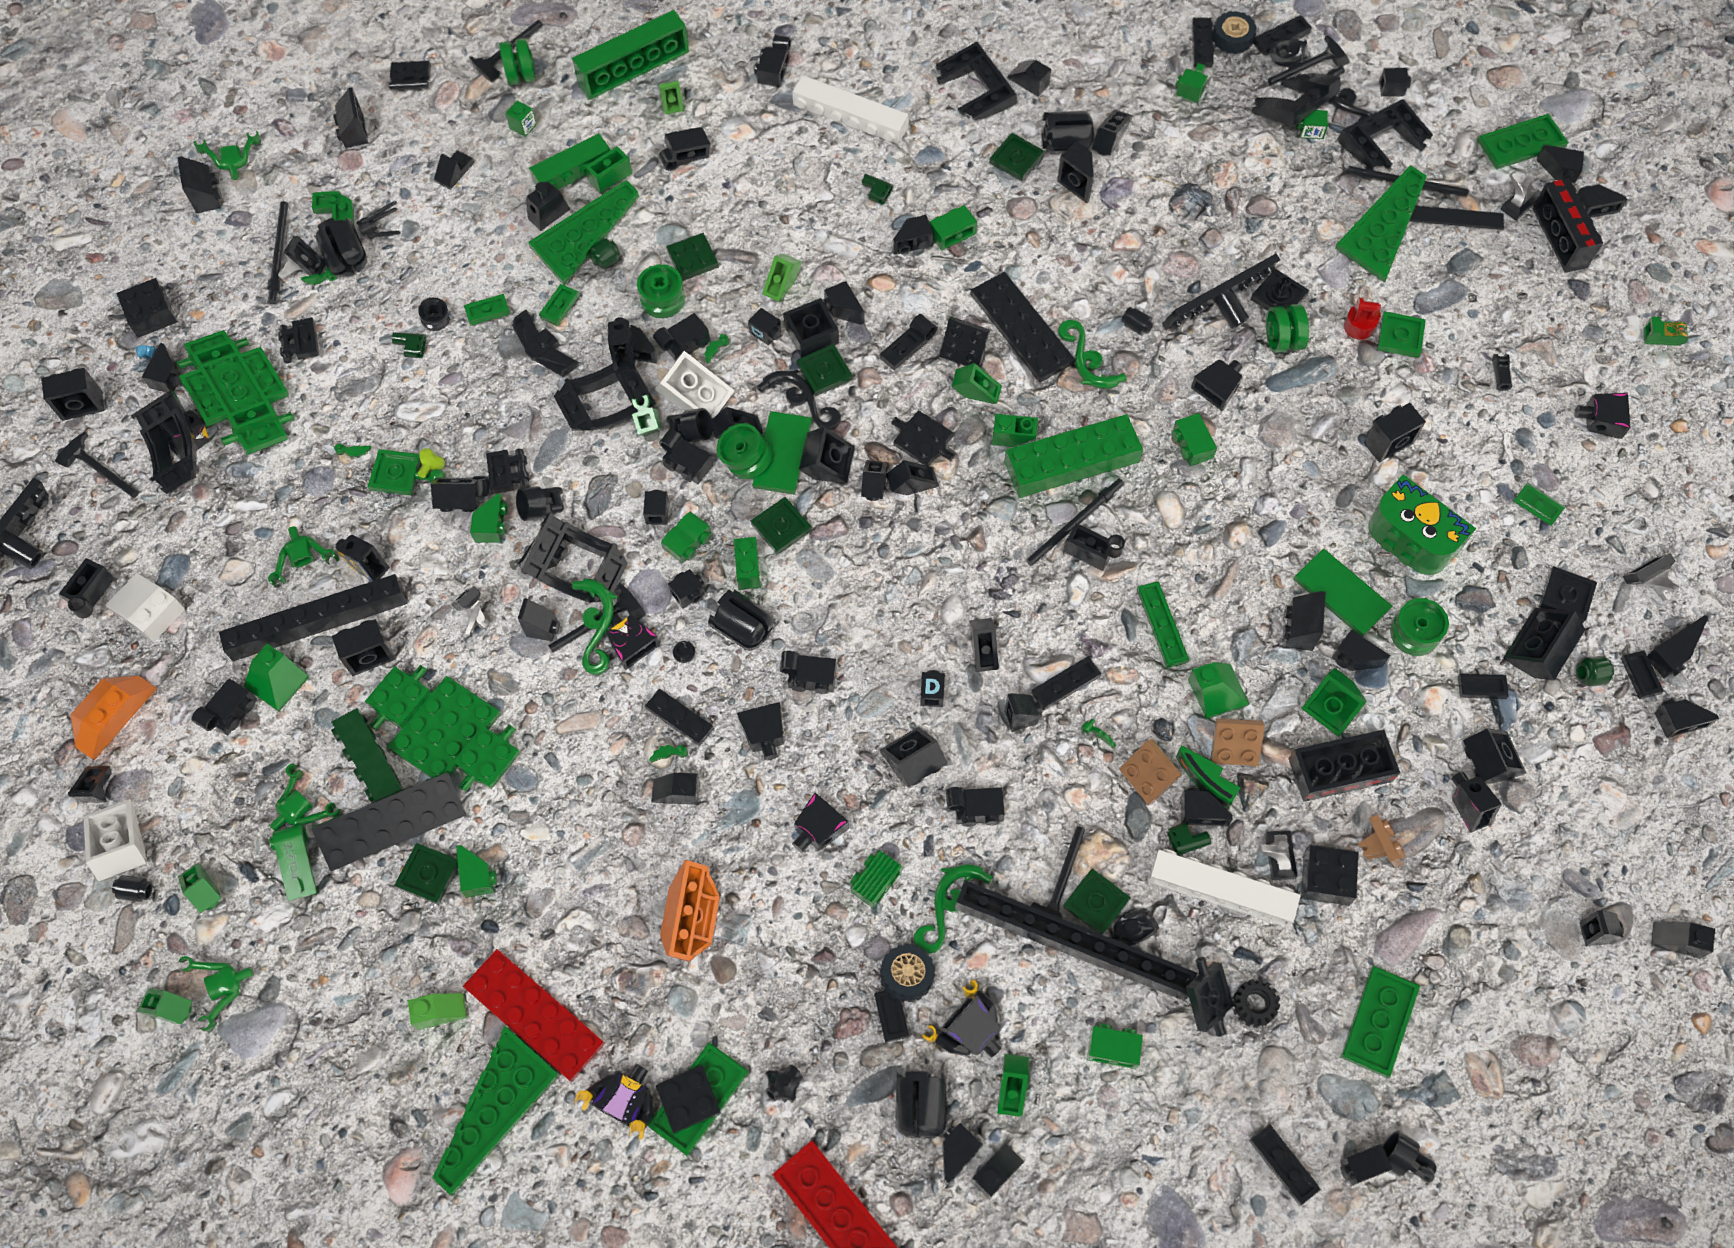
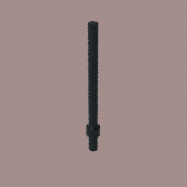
(1368, 173)
(274, 282)
(1105, 495)

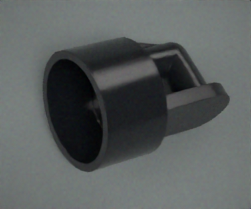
(694, 424)
(532, 502)
(1405, 1155)

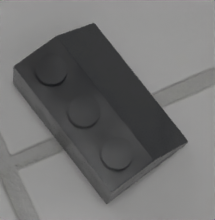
(1545, 642)

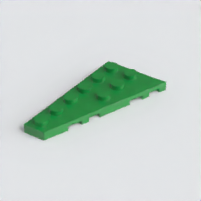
(1380, 230)
(569, 242)
(499, 1101)

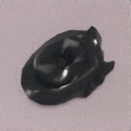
(1288, 52)
(1134, 927)

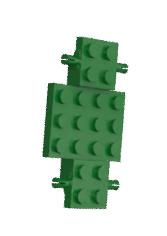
(235, 389)
(442, 728)

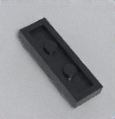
(1291, 29)
(1202, 41)
(1066, 683)
(679, 717)
(1285, 1165)

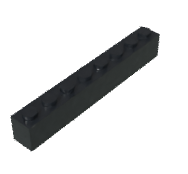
(313, 617)

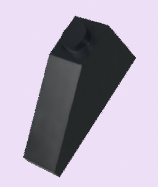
(1111, 132)
(1676, 651)

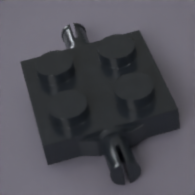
(923, 438)
(1209, 996)

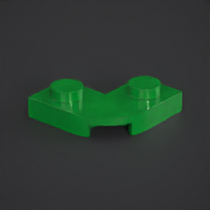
(333, 202)

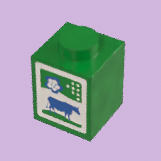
(521, 118)
(1314, 125)

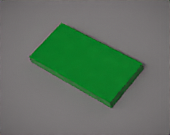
(1521, 141)
(786, 438)
(1345, 592)
(1380, 1022)
(724, 1077)

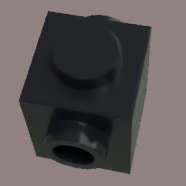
(686, 588)

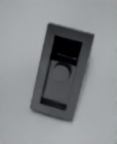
(452, 168)
(90, 785)

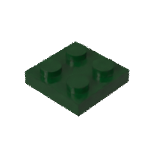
(1016, 156)
(692, 256)
(824, 369)
(781, 525)
(427, 874)
(1096, 902)

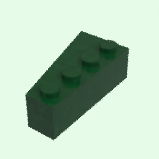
(366, 755)

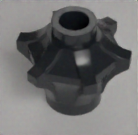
(783, 1083)

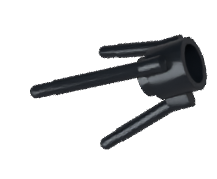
(367, 225)

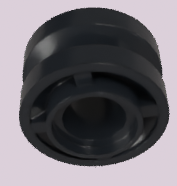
(430, 306)

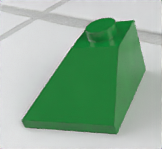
(274, 677)
(1217, 689)
(1335, 702)

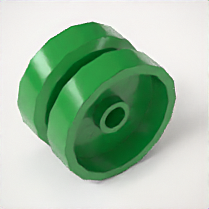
(518, 61)
(661, 291)
(1287, 328)
(744, 451)
(1419, 627)

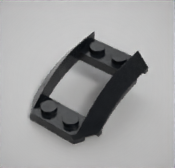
(574, 410)
(165, 473)
(546, 544)

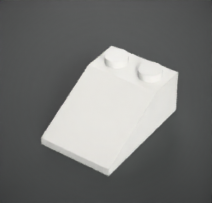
(694, 386)
(145, 607)
(113, 840)

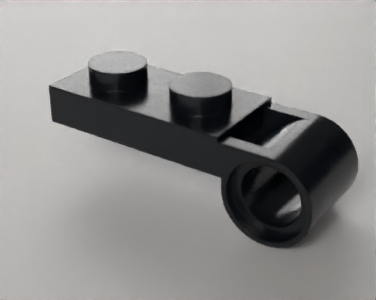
(918, 334)

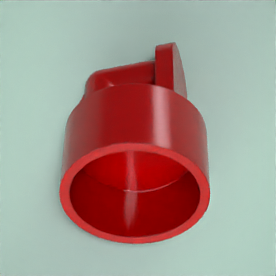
(1362, 319)

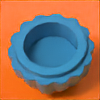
(145, 351)

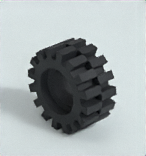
(1247, 1015)

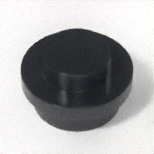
(683, 652)

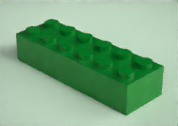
(631, 54)
(1073, 456)

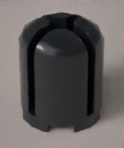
(1065, 129)
(341, 248)
(742, 620)
(920, 1104)

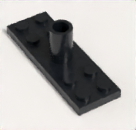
(1224, 297)
(15, 520)

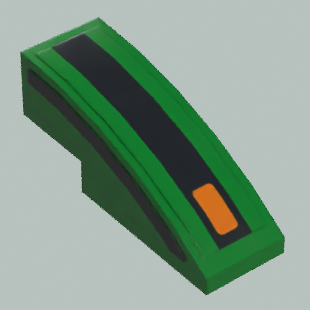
(1207, 776)

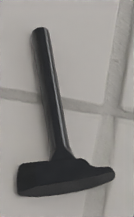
(1333, 51)
(486, 67)
(75, 450)
(626, 603)
(1054, 905)

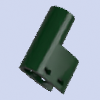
(878, 189)
(412, 343)
(1185, 841)

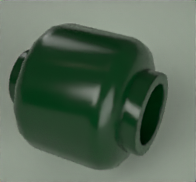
(604, 253)
(1595, 671)

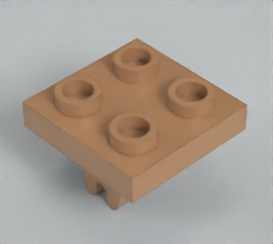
(1237, 742)
(1150, 771)
(1381, 843)

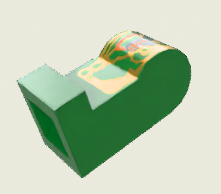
(1665, 332)

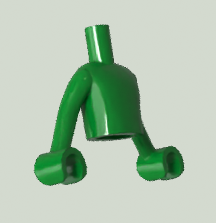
(230, 155)
(299, 554)
(294, 806)
(220, 984)

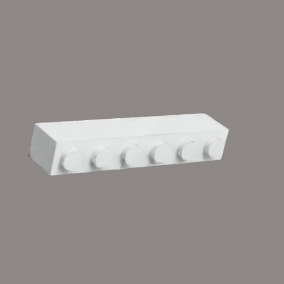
(850, 109)
(1224, 888)

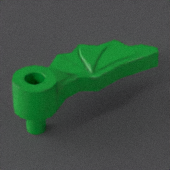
(318, 279)
(713, 347)
(354, 451)
(1088, 727)
(667, 751)

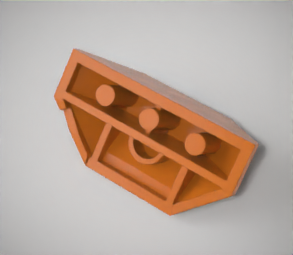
(107, 711)
(689, 912)

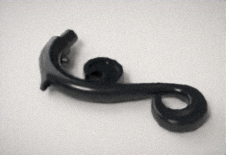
(1349, 96)
(799, 399)

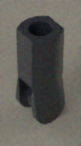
(1502, 373)

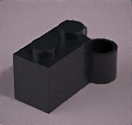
(773, 61)
(684, 147)
(683, 336)
(685, 457)
(458, 493)
(1093, 547)
(86, 587)
(809, 672)
(225, 708)
(976, 805)

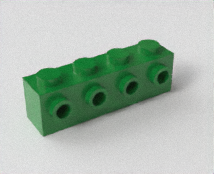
(570, 163)

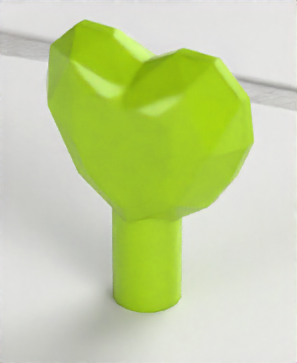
(429, 462)

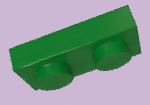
(559, 305)
(487, 309)
(1539, 504)

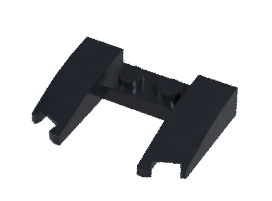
(974, 59)
(1317, 90)
(1400, 117)

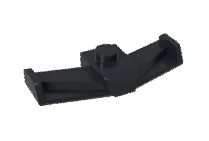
(542, 346)

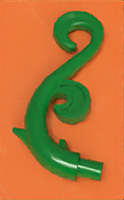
(1093, 356)
(601, 626)
(965, 871)

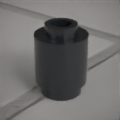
(1137, 321)
(132, 888)

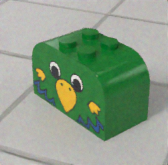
(1418, 528)

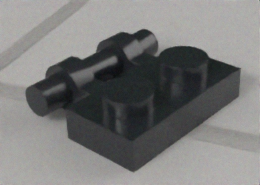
(409, 75)
(304, 337)
(500, 472)

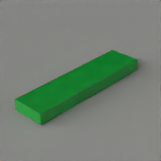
(1162, 624)

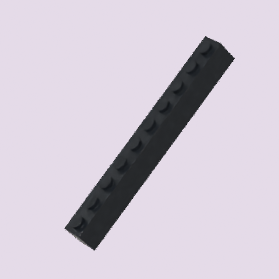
(1075, 940)

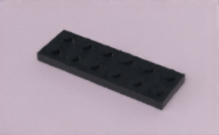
(1022, 327)
(389, 821)

